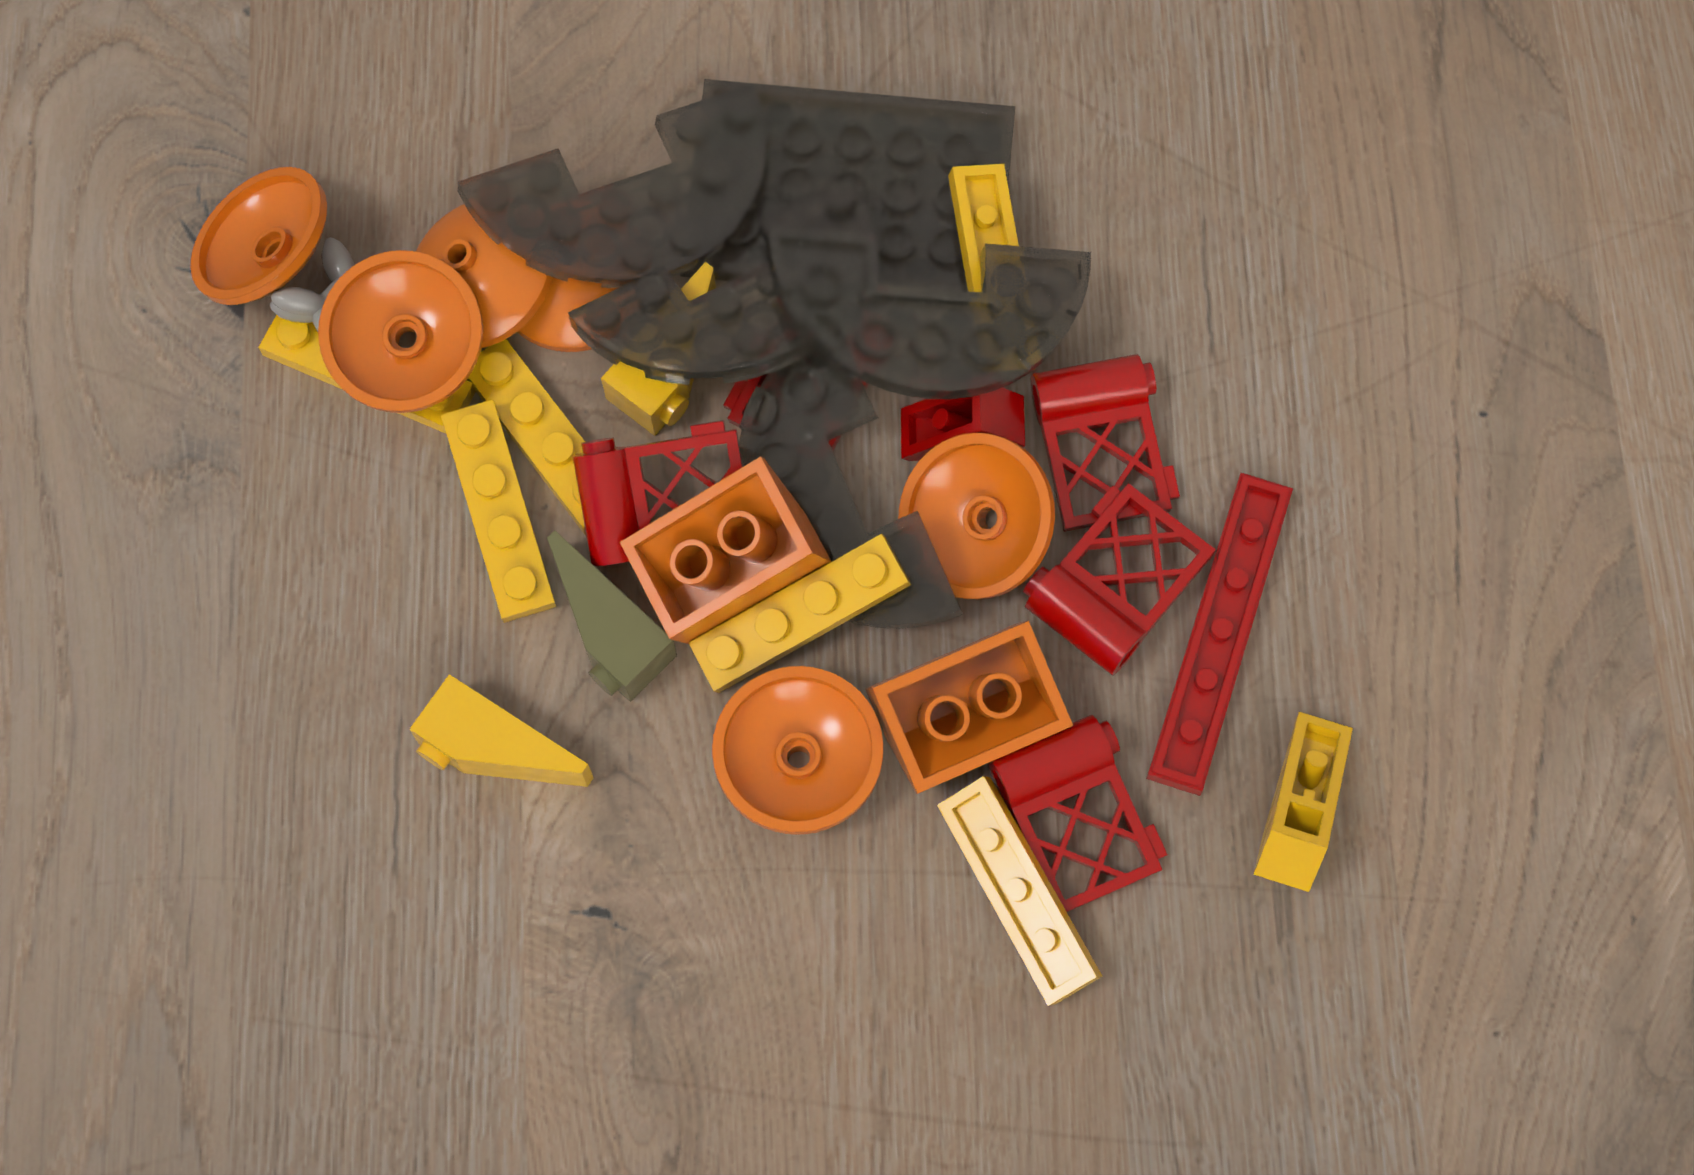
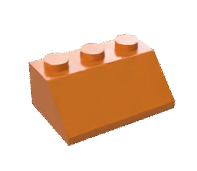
(724, 551)
(969, 706)

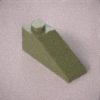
(617, 635)

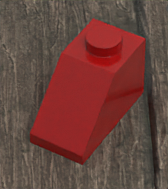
(936, 420)

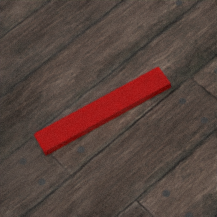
(1219, 634)

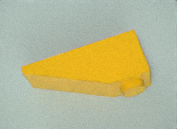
(649, 400)
(486, 740)
(1304, 803)

